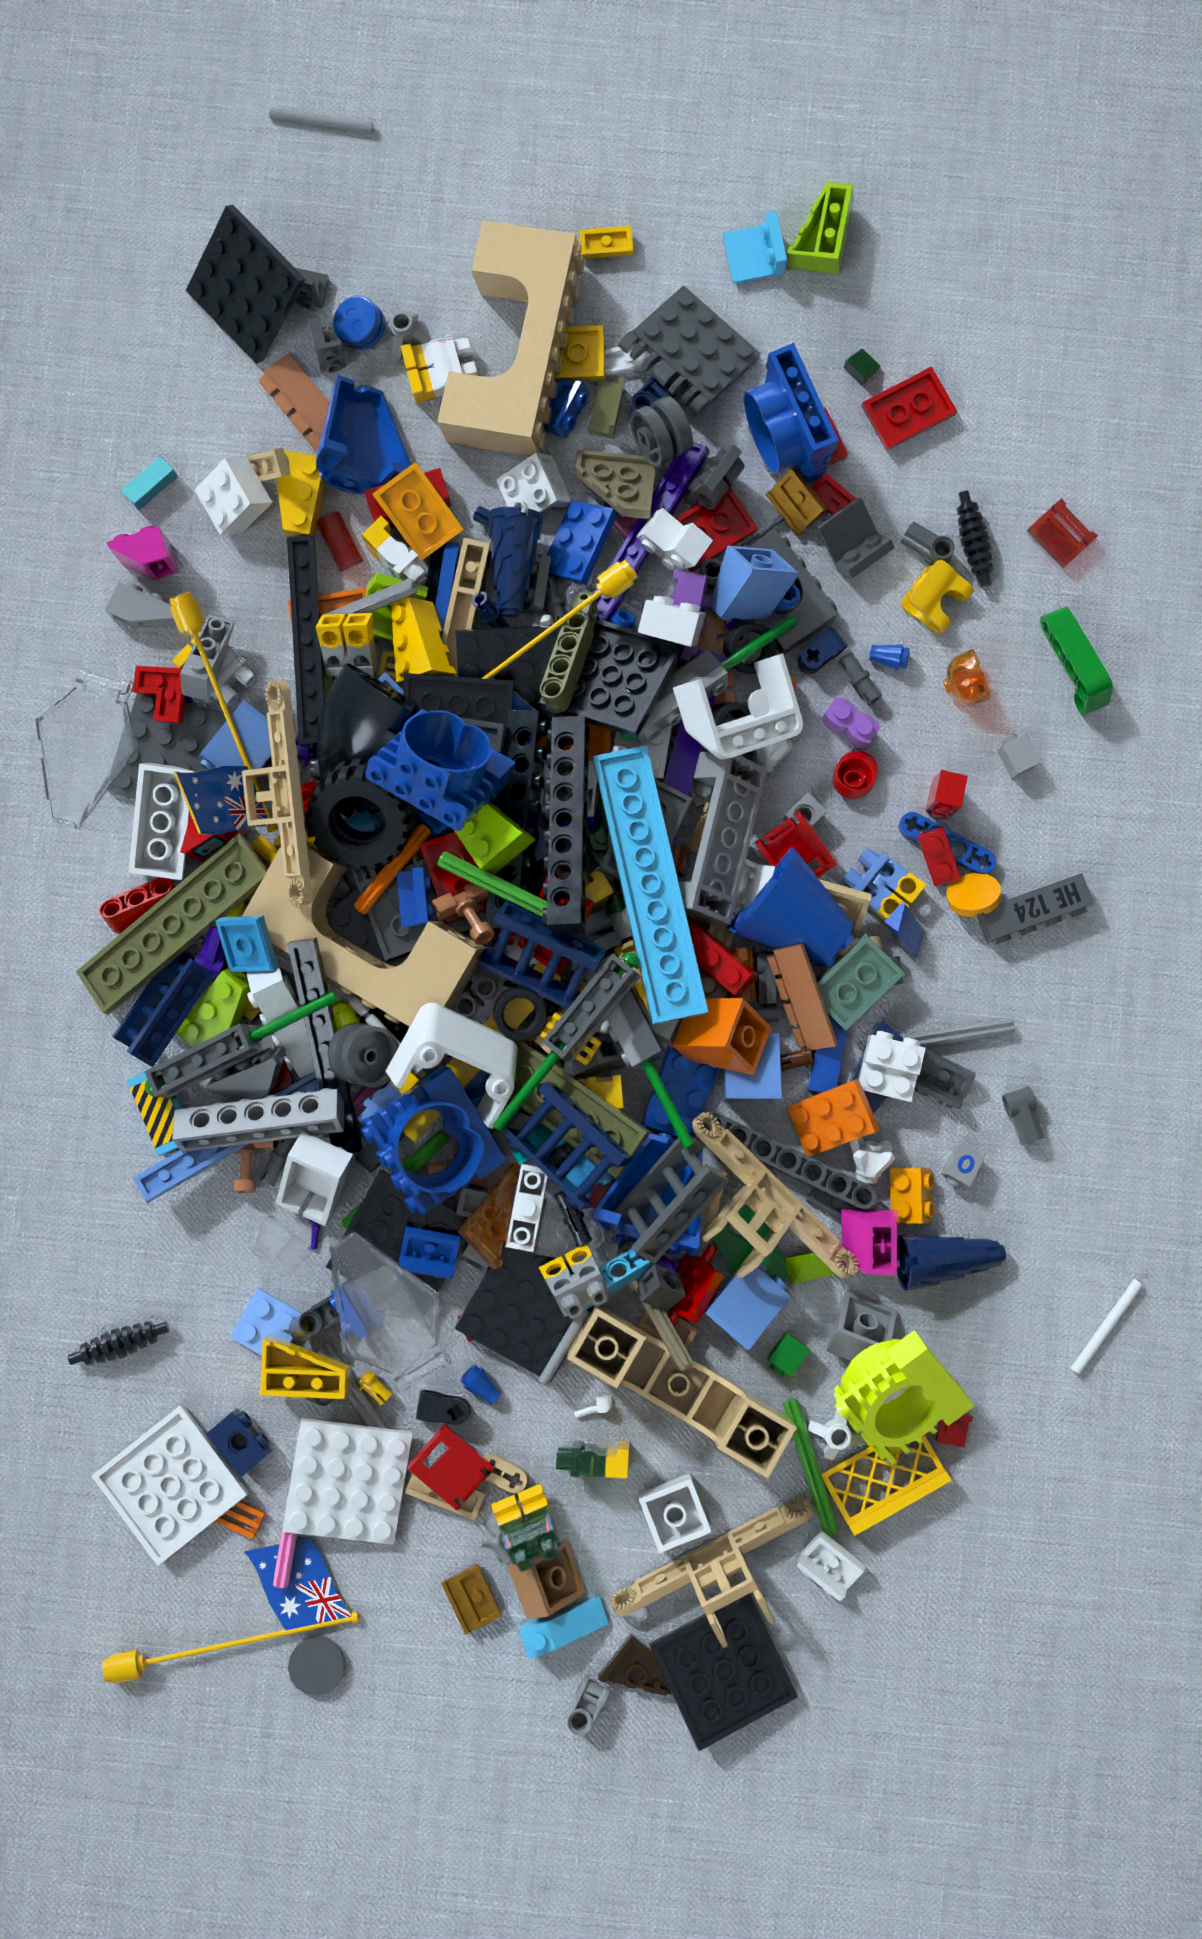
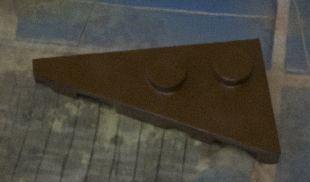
(635, 1668)

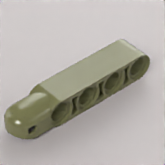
(569, 656)

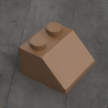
(548, 1583)

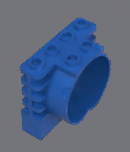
(789, 418)
(468, 772)
(476, 1149)

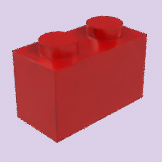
(946, 794)

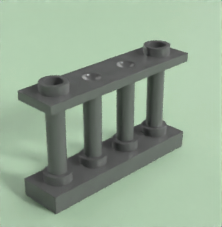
(681, 1211)

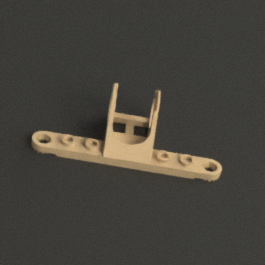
(284, 793)
(771, 1205)
(713, 1565)

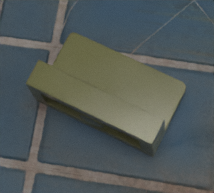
(607, 408)

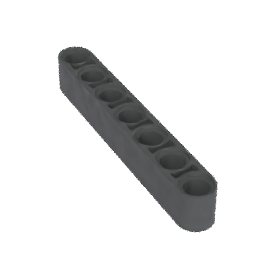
(802, 1161)

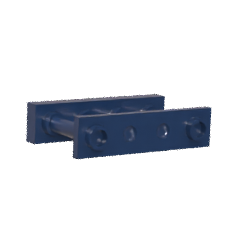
(531, 926)
(163, 1008)
(593, 1136)

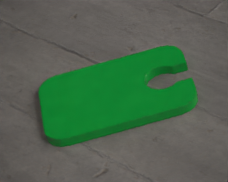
(737, 1249)

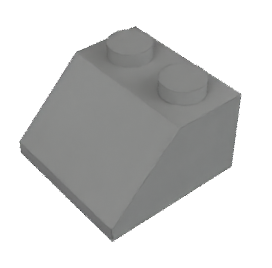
(859, 1326)

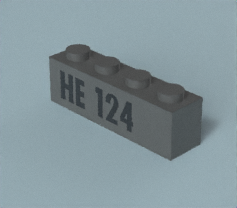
(1036, 907)

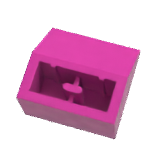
(145, 552)
(871, 1238)

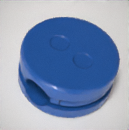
(359, 323)

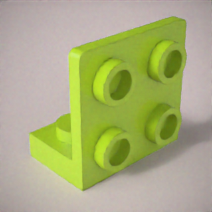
(382, 617)

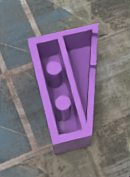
(694, 590)

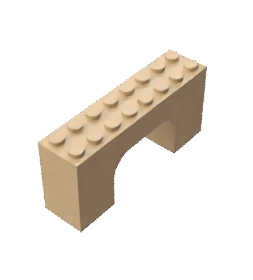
(512, 408)
(431, 973)
(713, 1404)

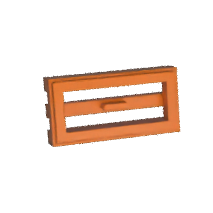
(239, 1528)

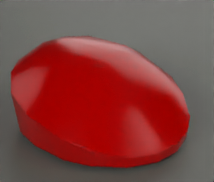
(855, 774)

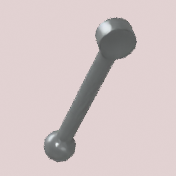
(776, 521)

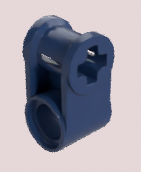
(649, 393)
(823, 648)

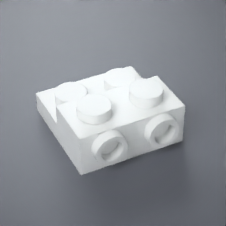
(891, 1066)

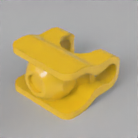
(926, 593)

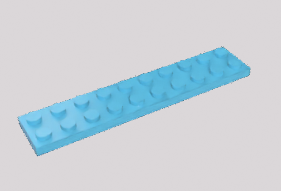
(650, 885)

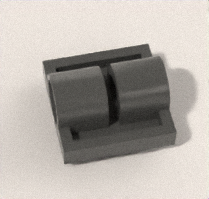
(717, 478)

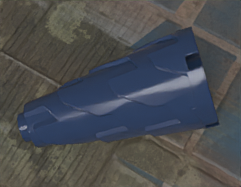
(514, 552)
(934, 1259)

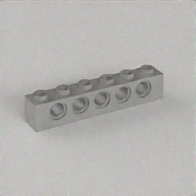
(192, 1136)

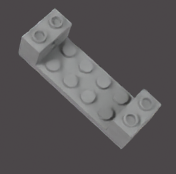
(725, 837)

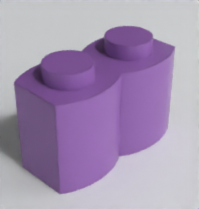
(845, 720)

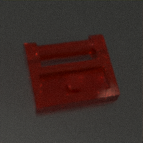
(1056, 538)

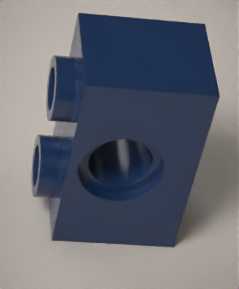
(224, 1438)

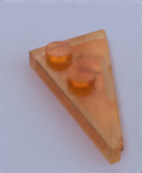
(489, 1222)

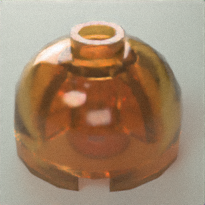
(966, 679)

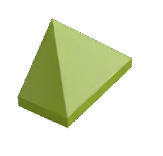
(806, 1267)

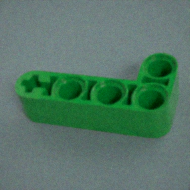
(1079, 660)

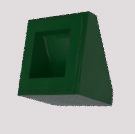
(861, 366)

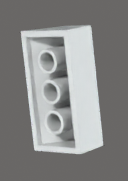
(159, 823)

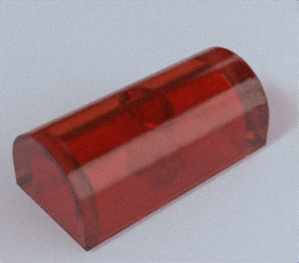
(339, 540)

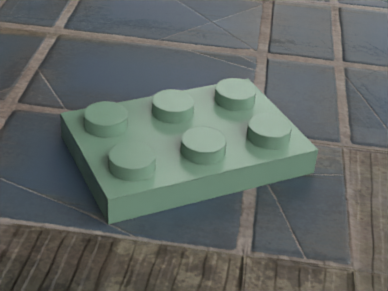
(857, 981)

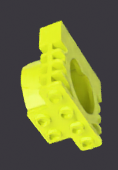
(885, 1370)

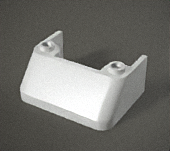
(772, 711)
(443, 1031)

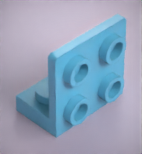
(756, 251)

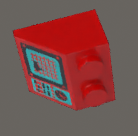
(204, 846)

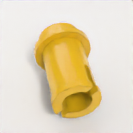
(374, 1387)

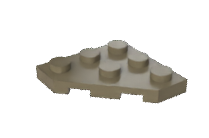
(618, 479)

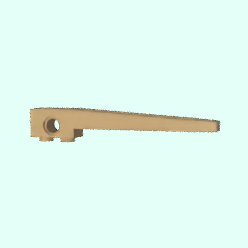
(468, 581)

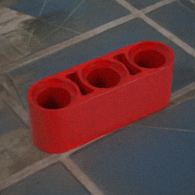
(127, 907)

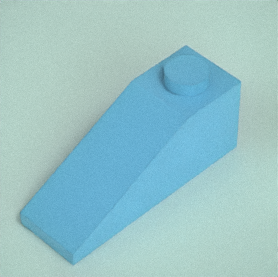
(562, 1627)

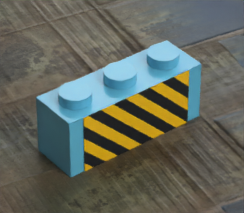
(156, 1114)

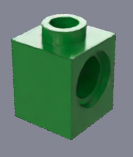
(787, 1355)

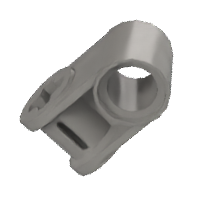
(588, 1701)

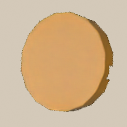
(974, 894)

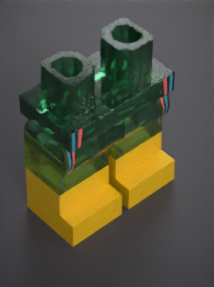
(594, 1461)
(530, 1537)

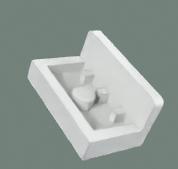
(830, 1565)

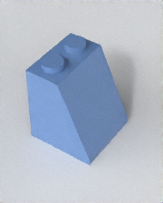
(751, 583)
(253, 734)
(762, 1085)
(748, 1304)

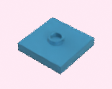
(247, 943)

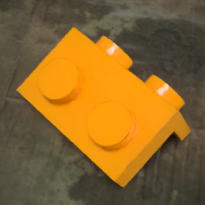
(912, 1194)

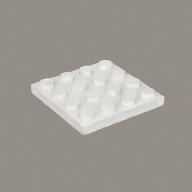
(347, 1481)
(170, 1484)

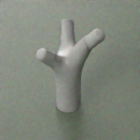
(495, 1543)

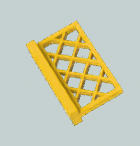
(891, 1503)

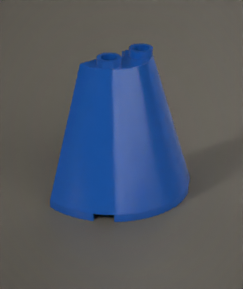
(359, 440)
(795, 911)
(642, 1162)

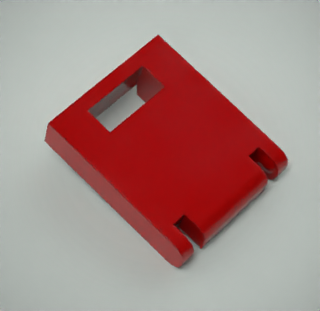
(800, 837)
(455, 1471)

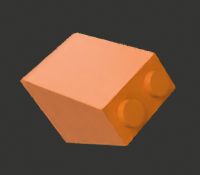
(725, 1037)

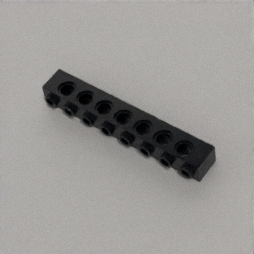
(519, 727)
(571, 917)

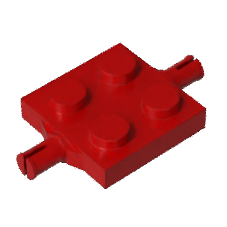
(699, 1284)

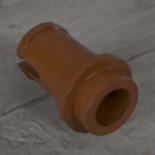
(797, 1059)

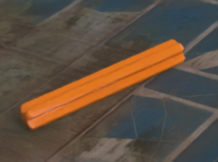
(391, 870)

